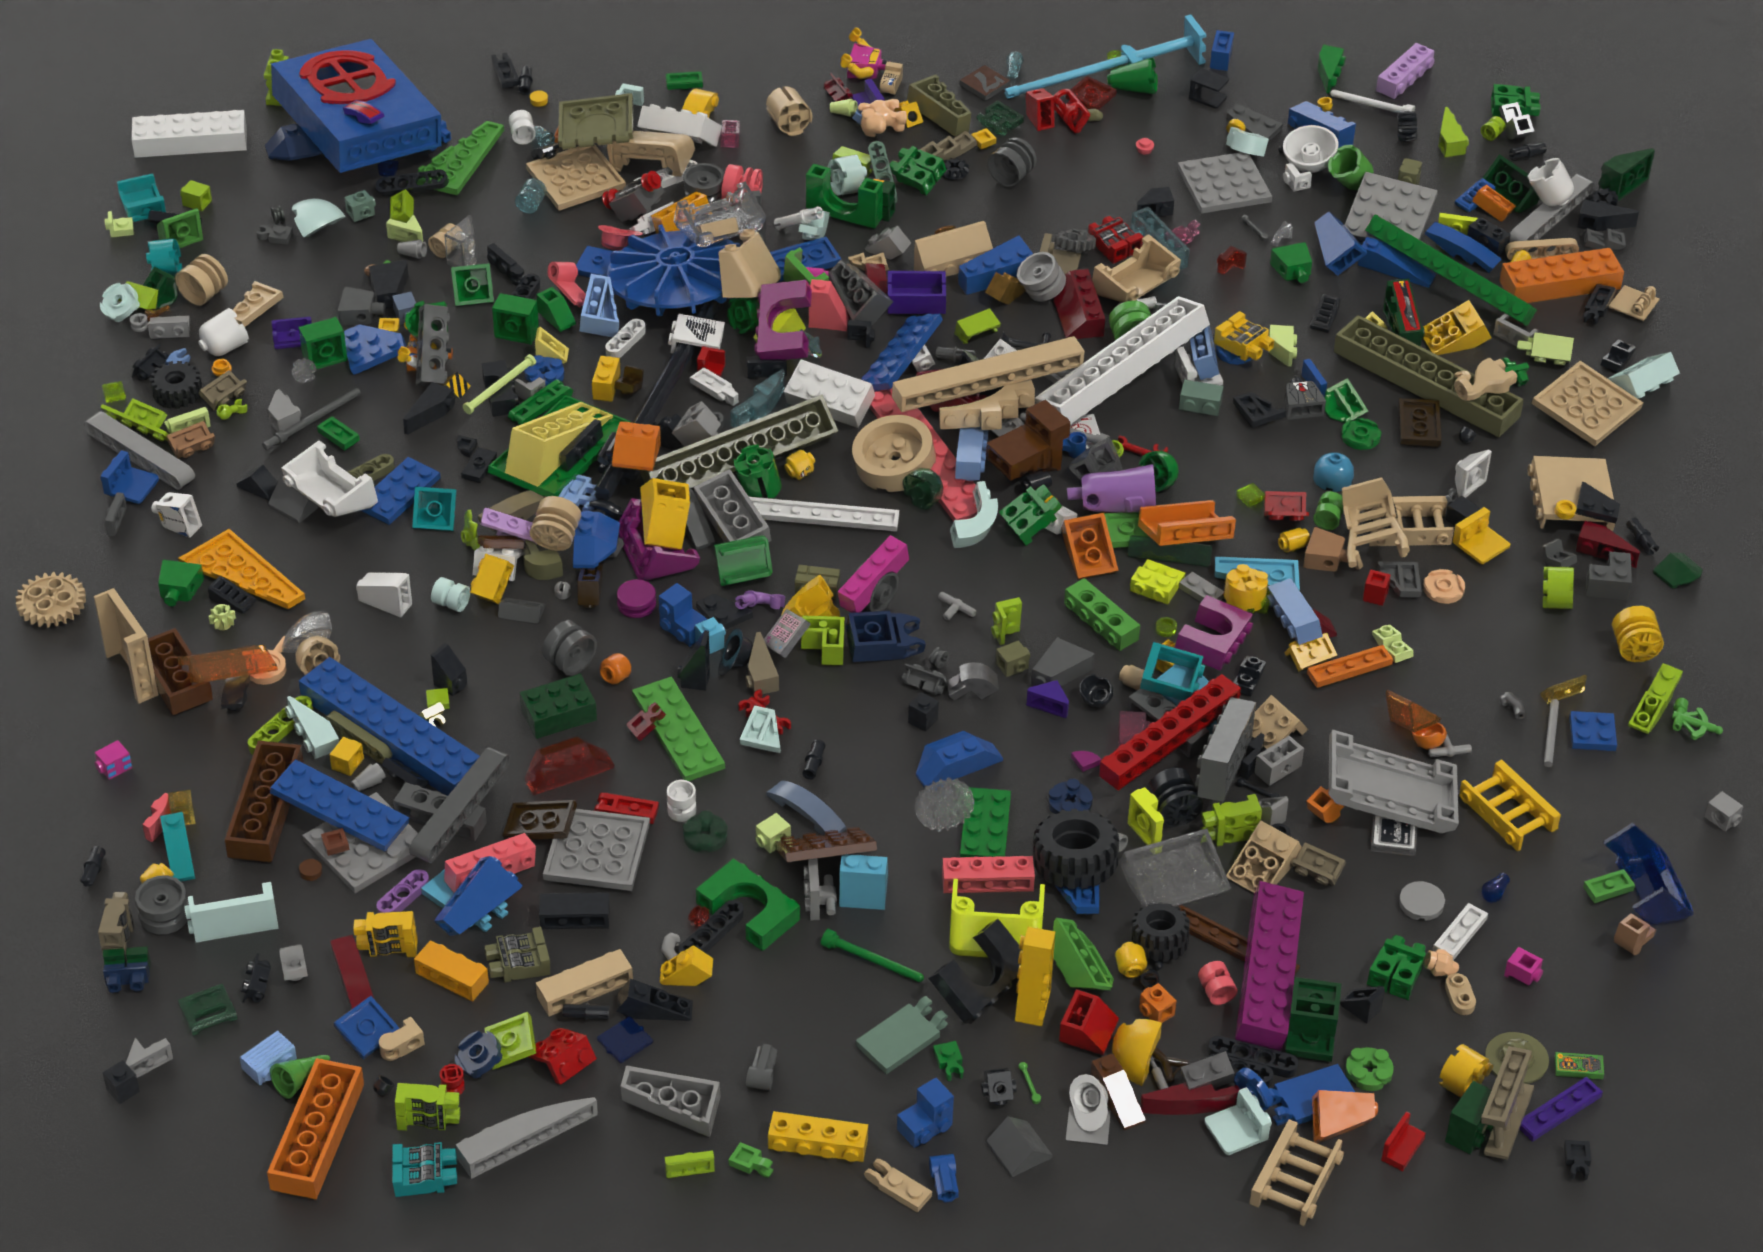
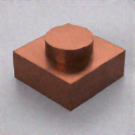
(335, 842)

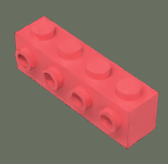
(514, 854)
(988, 874)

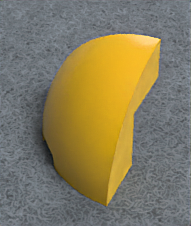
(813, 600)
(1134, 1047)

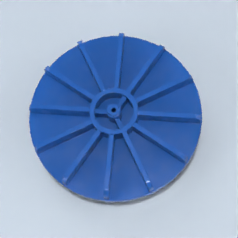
(667, 271)

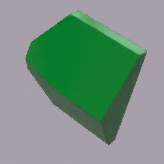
(1343, 402)

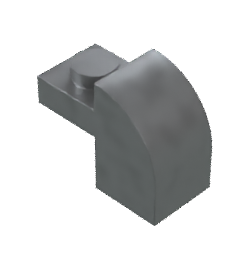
(974, 678)

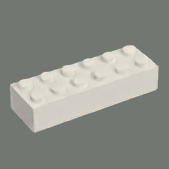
(189, 133)

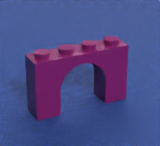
(774, 300)
(1224, 618)

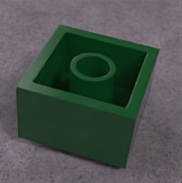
(1465, 1122)

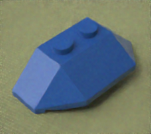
(594, 539)
(955, 757)

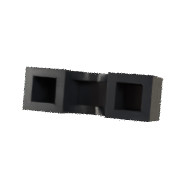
(504, 399)

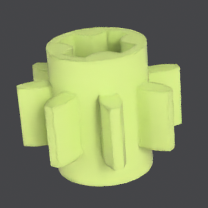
(222, 617)

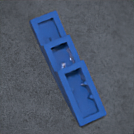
(1458, 243)

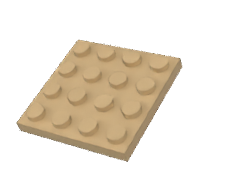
(576, 176)
(1587, 403)

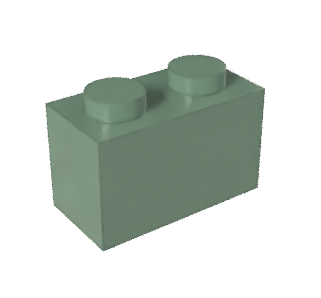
(1201, 397)

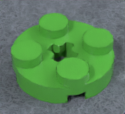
(1373, 1058)

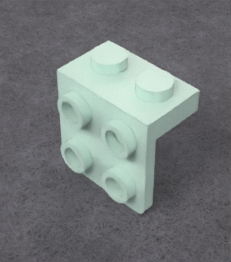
(1240, 1124)

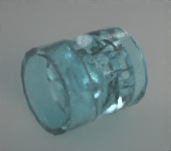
(531, 195)

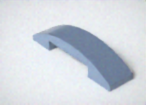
(807, 805)

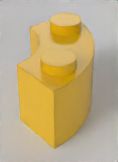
(701, 101)

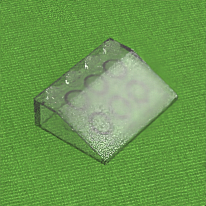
(1175, 870)

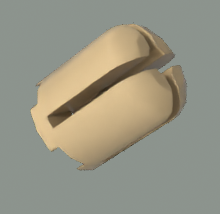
(788, 110)

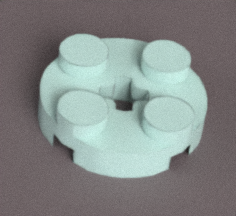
(124, 309)

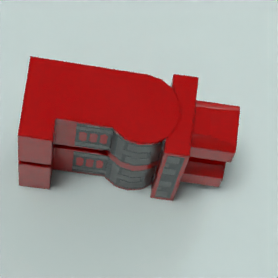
(1115, 238)

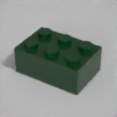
(558, 706)

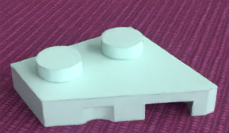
(761, 730)

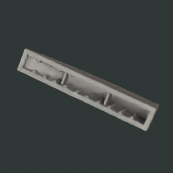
(520, 1133)

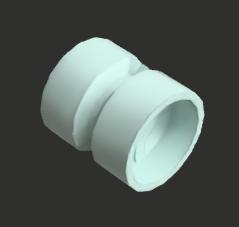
(449, 594)

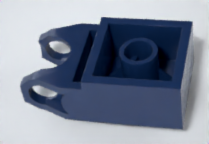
(882, 636)

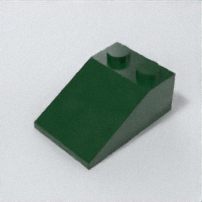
(1626, 171)

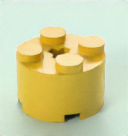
(1245, 587)
(1463, 1069)

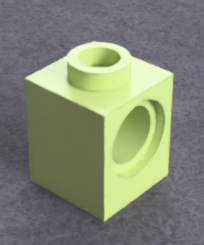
(770, 831)

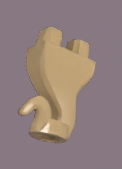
(1488, 378)

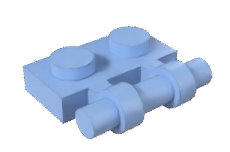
(577, 490)

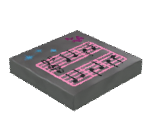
(786, 633)

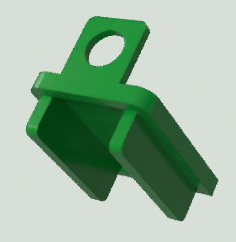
(743, 560)

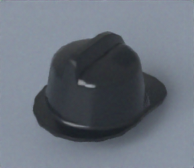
(736, 651)

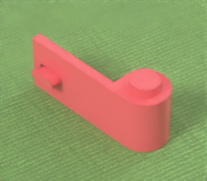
(563, 276)

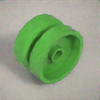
(1127, 316)

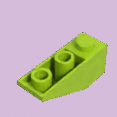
(1452, 139)

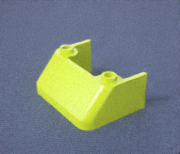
(967, 923)

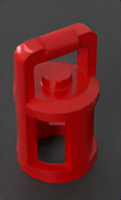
(1073, 112)

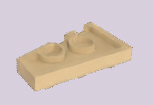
(256, 303)

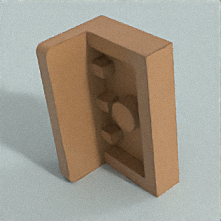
(190, 440)

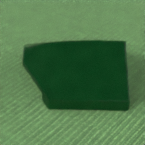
(165, 285)
(1677, 570)

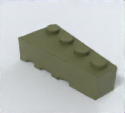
(940, 105)

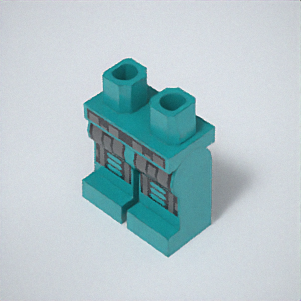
(422, 1169)

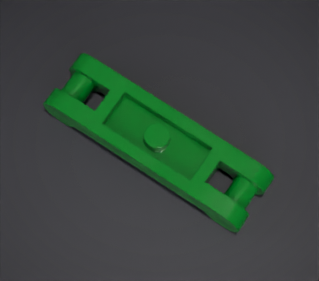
(539, 402)

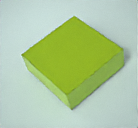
(436, 696)

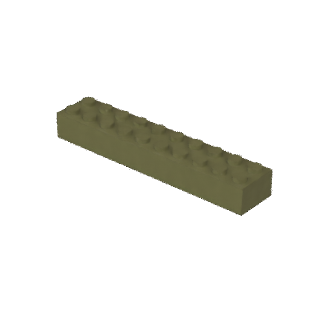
(1423, 374)
(780, 431)

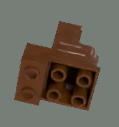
(1033, 445)

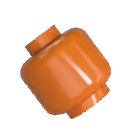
(615, 668)

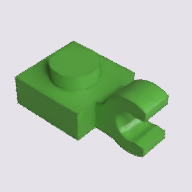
(749, 1158)

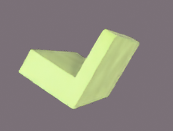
(188, 419)

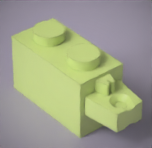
(1548, 347)

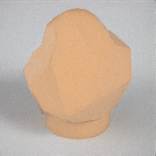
(1440, 963)

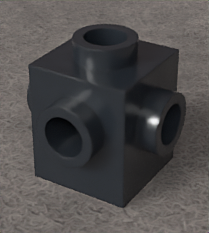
(993, 1079)

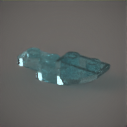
(762, 402)

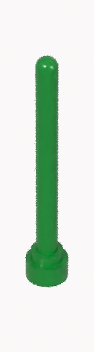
(832, 940)

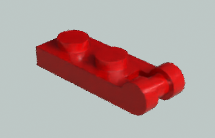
(627, 806)

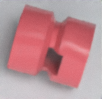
(1217, 982)

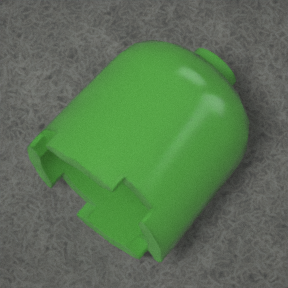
(1349, 166)

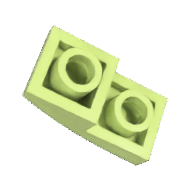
(1392, 641)

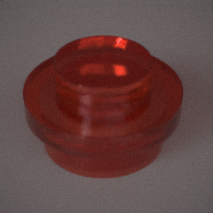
(698, 916)

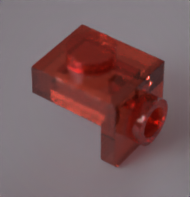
(1231, 257)

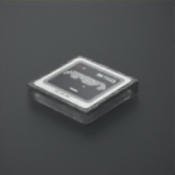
(1393, 836)

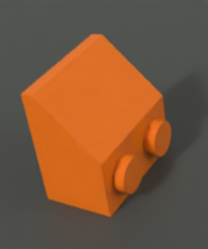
(636, 446)

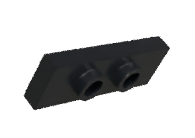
(581, 445)

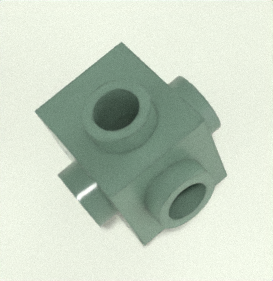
(360, 205)

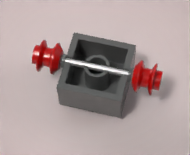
(635, 197)

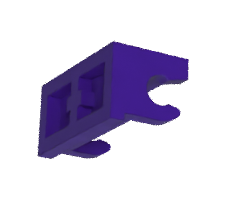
(287, 332)

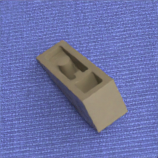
(761, 668)

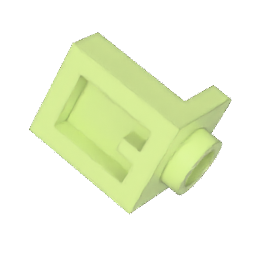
(119, 226)

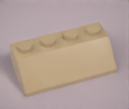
(951, 248)

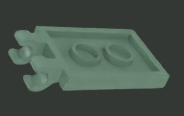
(902, 1035)

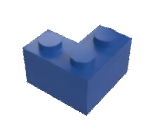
(678, 615)
(929, 1115)

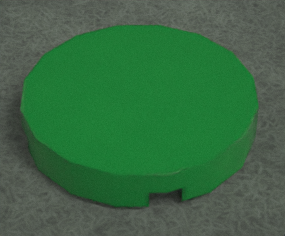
(1361, 434)

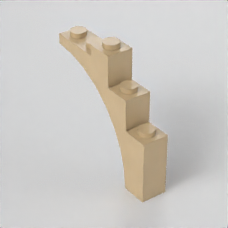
(990, 410)

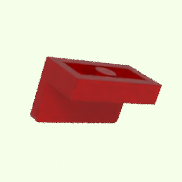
(1402, 1143)

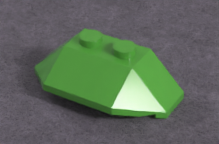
(1079, 958)

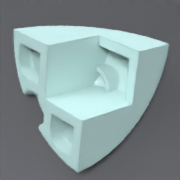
(314, 215)

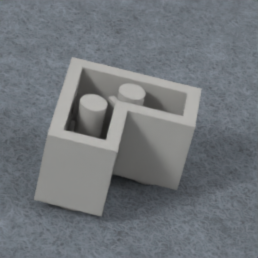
(696, 425)

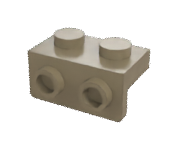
(223, 390)
(1318, 864)

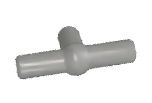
(956, 604)
(1449, 750)

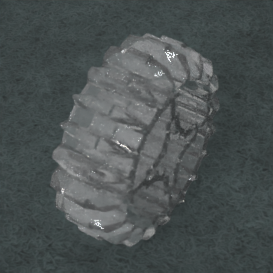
(944, 804)

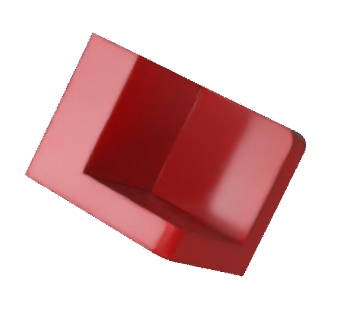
(711, 359)
(1376, 587)

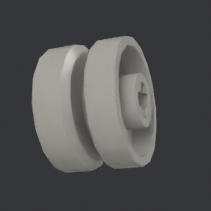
(1041, 276)

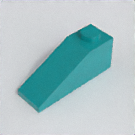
(177, 846)

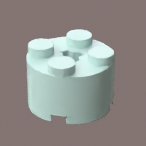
(846, 174)

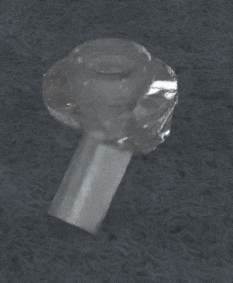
(1284, 231)

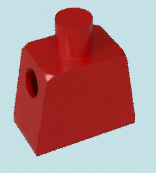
(1040, 108)

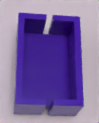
(917, 292)

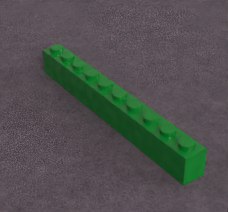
(1451, 270)

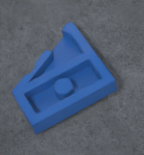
(1082, 900)

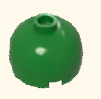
(744, 314)
(1164, 466)

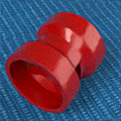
(453, 1078)

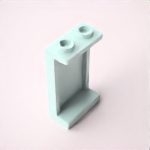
(232, 916)

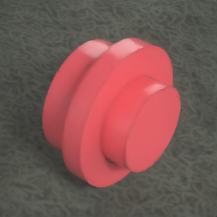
(1145, 146)

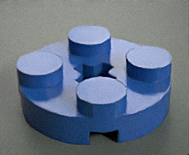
(552, 367)

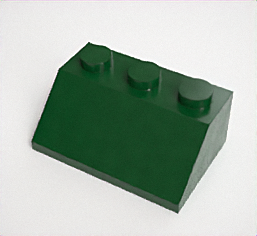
(1512, 183)

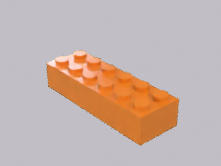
(1561, 275)
(315, 1129)

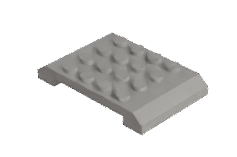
(1393, 785)

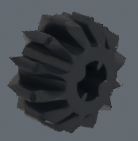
(1407, 126)

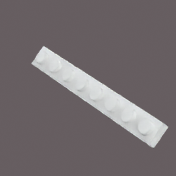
(827, 514)

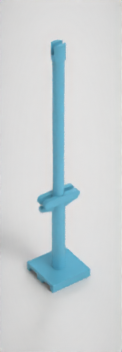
(1192, 41)

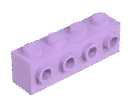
(1405, 70)

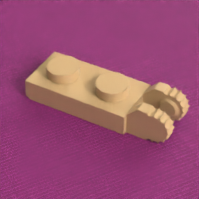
(898, 1185)

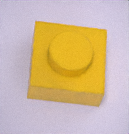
(984, 138)
(389, 324)

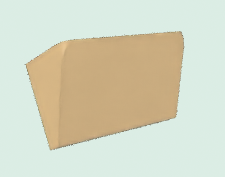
(720, 227)

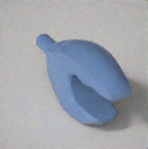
(178, 356)

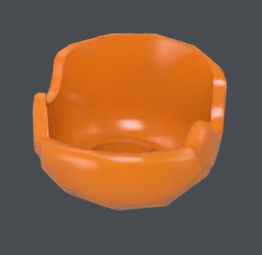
(1430, 737)

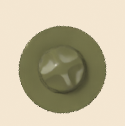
(1498, 1047)

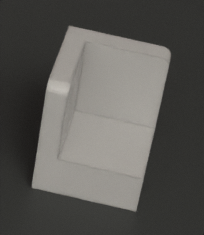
(527, 390)

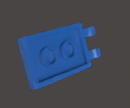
(1298, 1092)

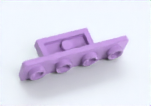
(506, 524)

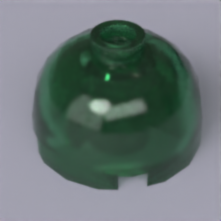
(923, 487)

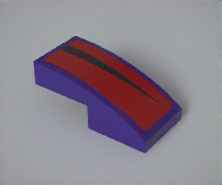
(365, 112)

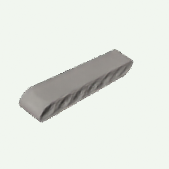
(1546, 216)
(140, 450)

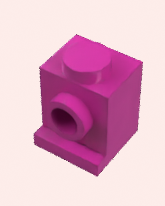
(1524, 966)

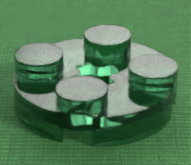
(705, 822)

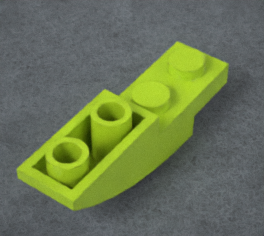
(1656, 699)

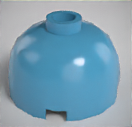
(1333, 472)

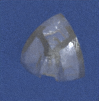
(309, 625)

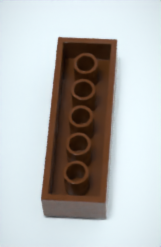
(258, 813)

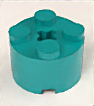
(164, 255)

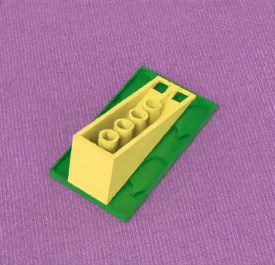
(536, 447)

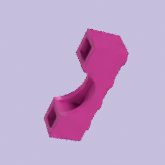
(858, 589)

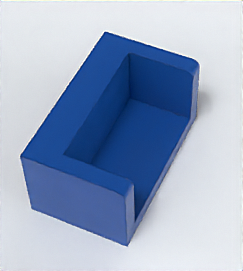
(1222, 50)

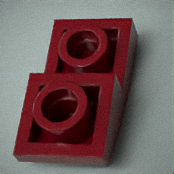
(877, 275)

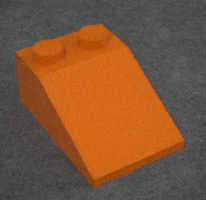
(1089, 546)

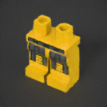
(1243, 337)
(387, 933)

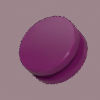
(636, 598)

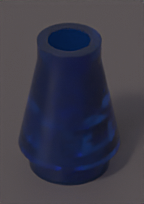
(1494, 889)

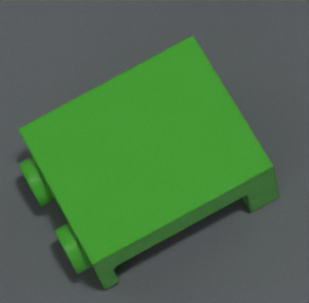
(796, 271)

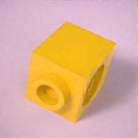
(346, 756)

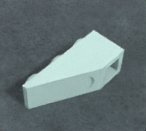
(316, 730)

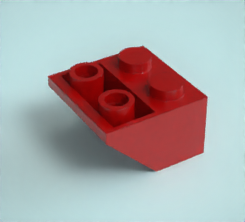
(1088, 1023)

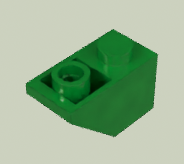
(555, 309)

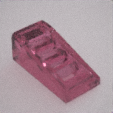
(730, 133)

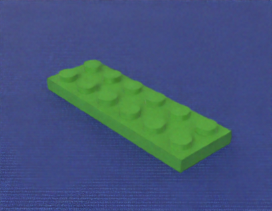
(680, 730)

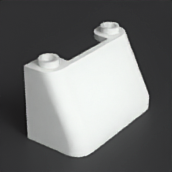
(327, 483)

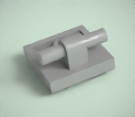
(818, 894)

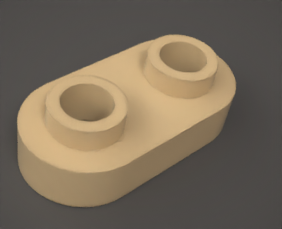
(1457, 990)

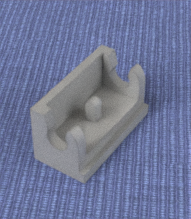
(1511, 332)

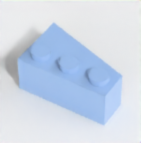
(599, 309)

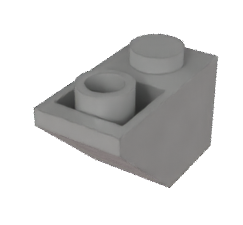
(890, 242)
(282, 412)

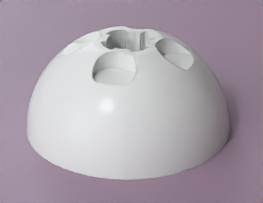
(1310, 148)

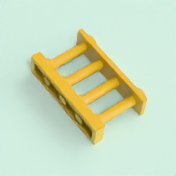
(1518, 790)

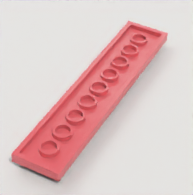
(957, 493)

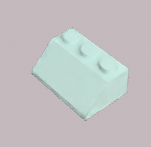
(1646, 374)

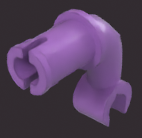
(752, 598)

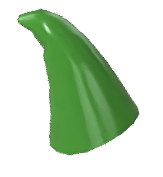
(292, 1074)

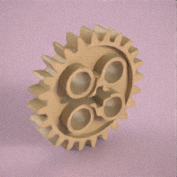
(50, 599)

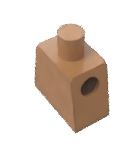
(1325, 551)

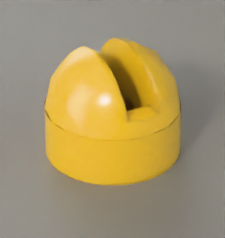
(1325, 103)

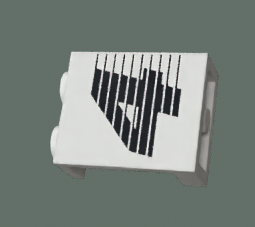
(696, 332)

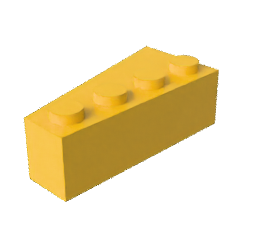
(1034, 975)

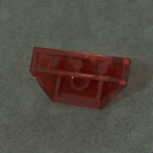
(565, 763)

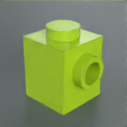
(196, 195)

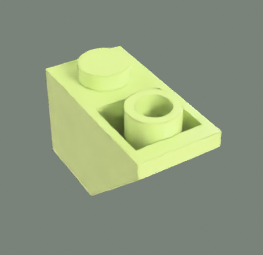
(1283, 343)

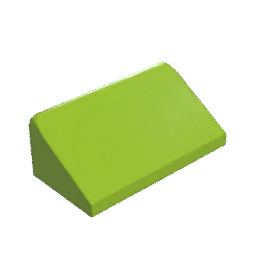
(401, 206)
(146, 296)

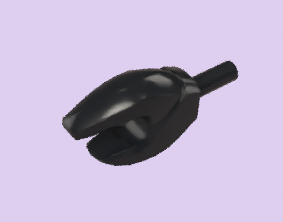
(607, 508)

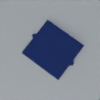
(625, 1039)

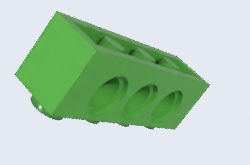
(1102, 614)

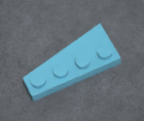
(1277, 569)

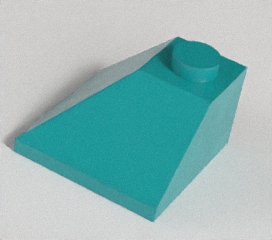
(434, 508)

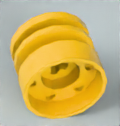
(1637, 634)

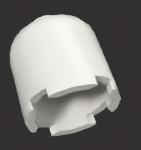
(1552, 183)
(222, 334)

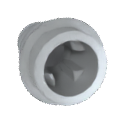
(413, 248)
(369, 777)

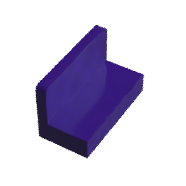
(869, 95)

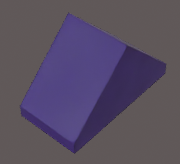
(1048, 698)

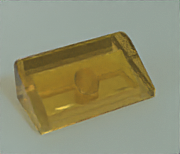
(1564, 689)

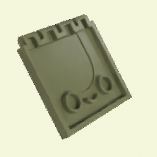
(595, 121)

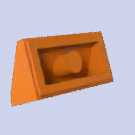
(1493, 203)

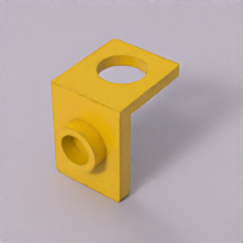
(906, 106)

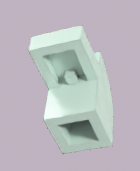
(1246, 142)
(816, 228)

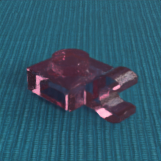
(1186, 234)

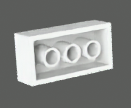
(844, 395)

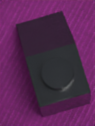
(448, 670)

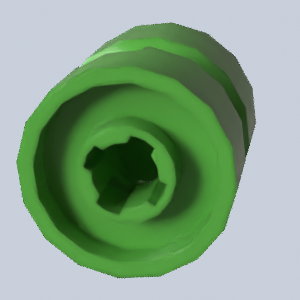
(1329, 511)

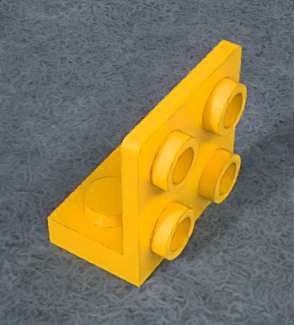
(1477, 538)

